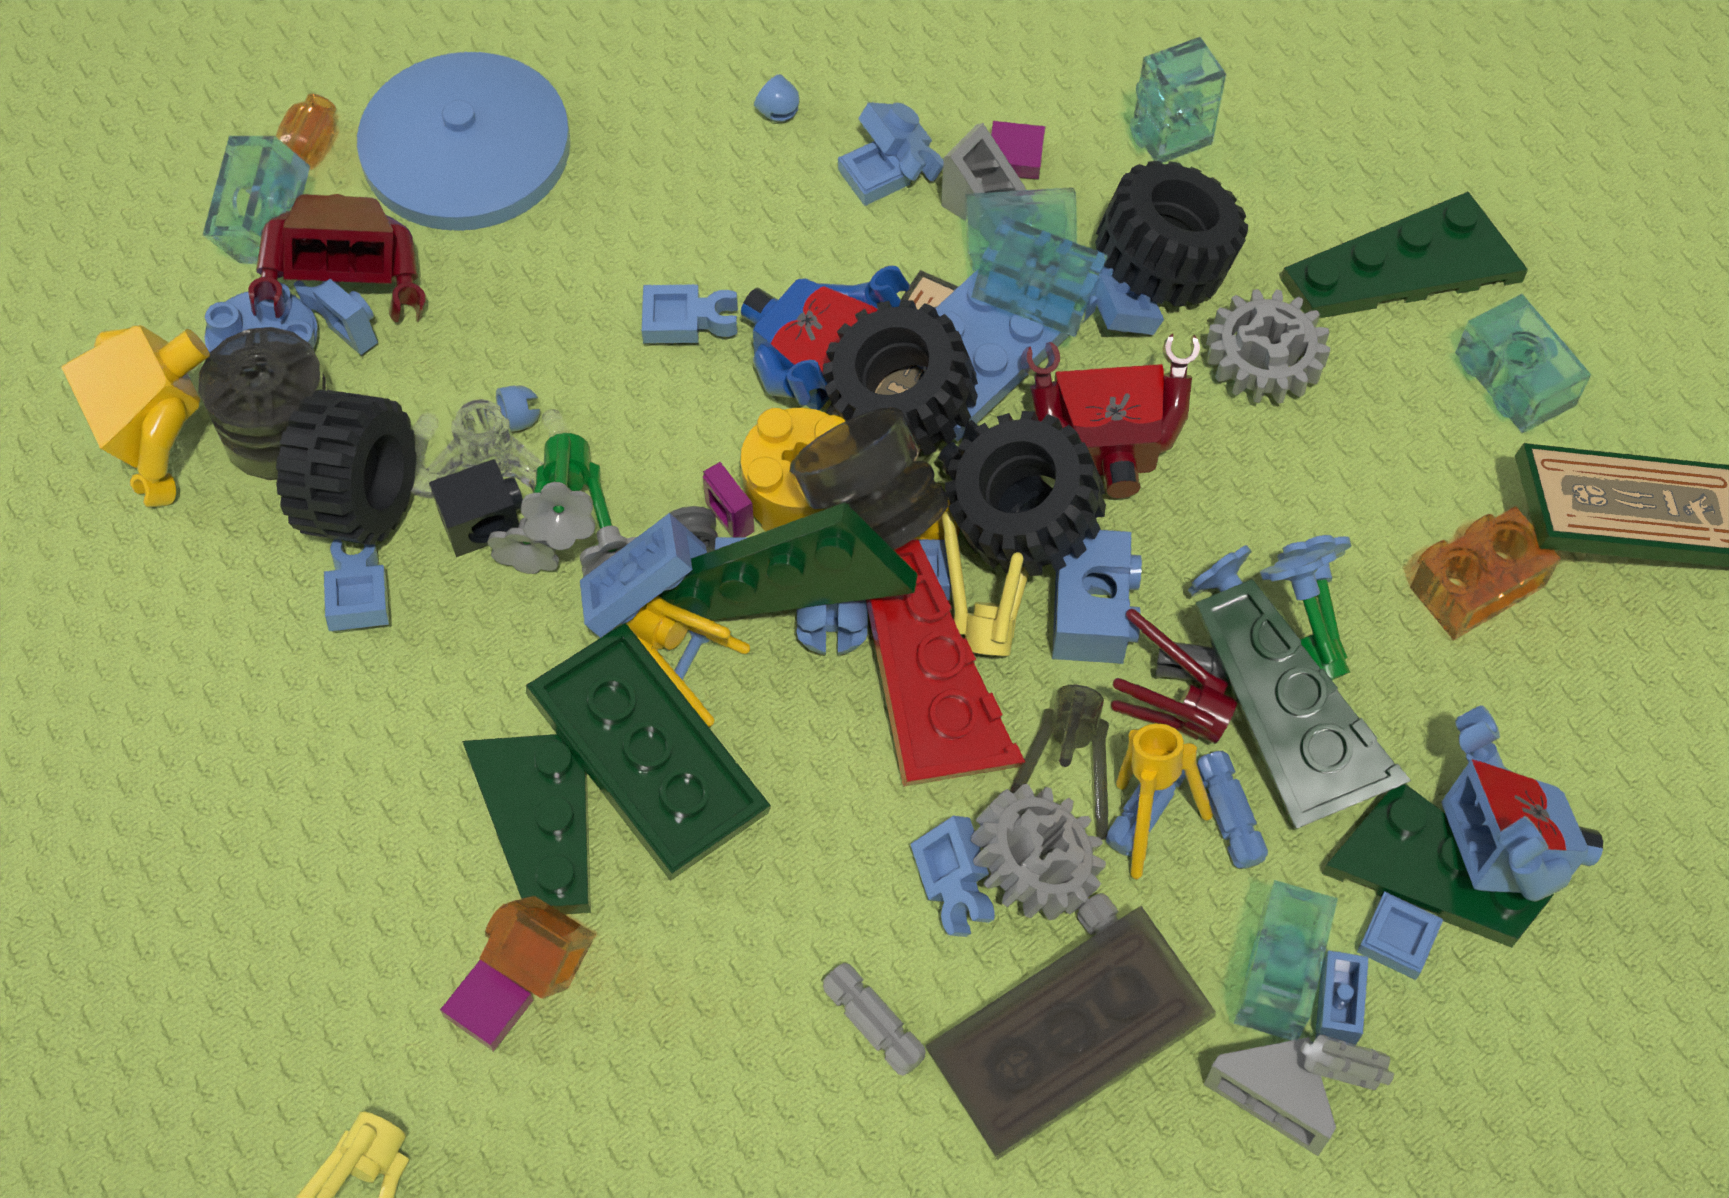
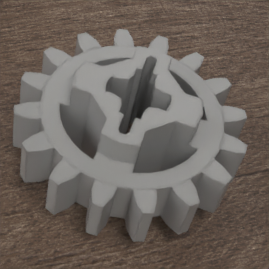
(1266, 343)
(1038, 852)

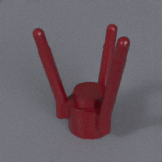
(1200, 711)

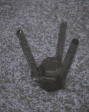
(1074, 723)

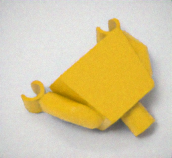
(138, 399)

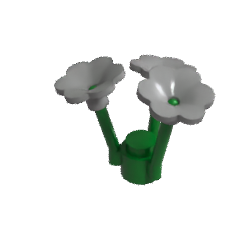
(560, 513)

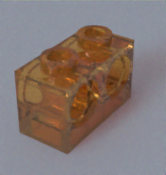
(1490, 579)

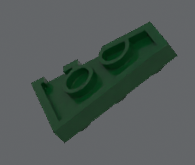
(539, 814)
(1413, 855)

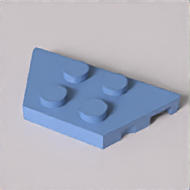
(995, 345)

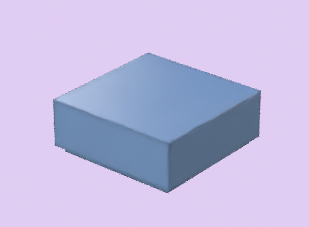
(872, 173)
(1400, 935)

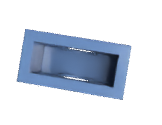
(1090, 625)

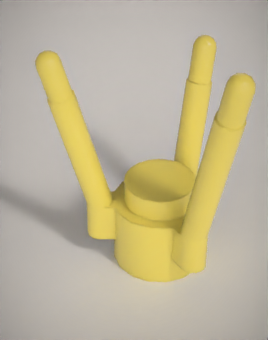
(991, 625)
(364, 1153)

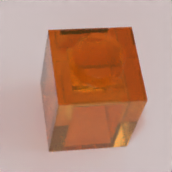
(536, 945)

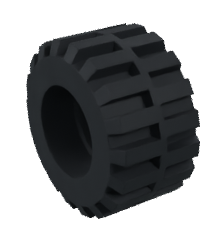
(1171, 233)
(899, 339)
(1012, 453)
(346, 466)

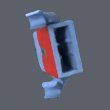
(1510, 826)

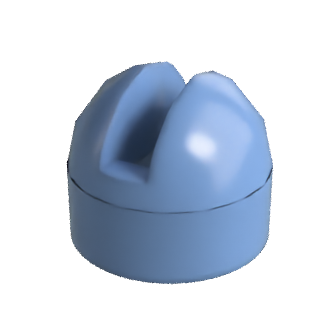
(777, 99)
(515, 406)

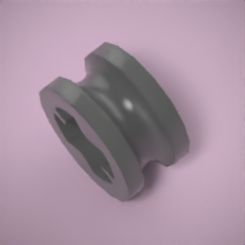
(700, 522)

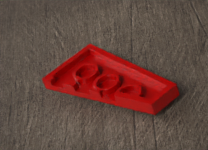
(933, 692)

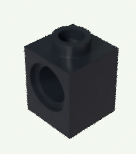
(475, 505)

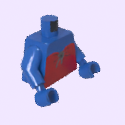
(799, 326)

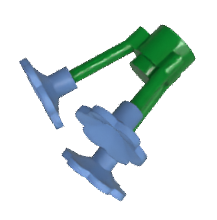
(1309, 572)

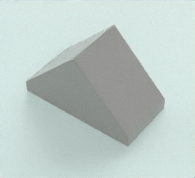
(975, 167)
(1277, 1091)

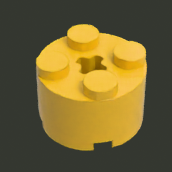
(767, 461)

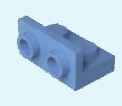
(638, 574)

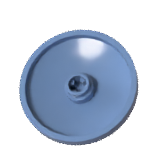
(463, 141)

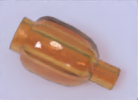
(308, 128)

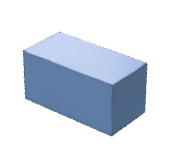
(1342, 996)

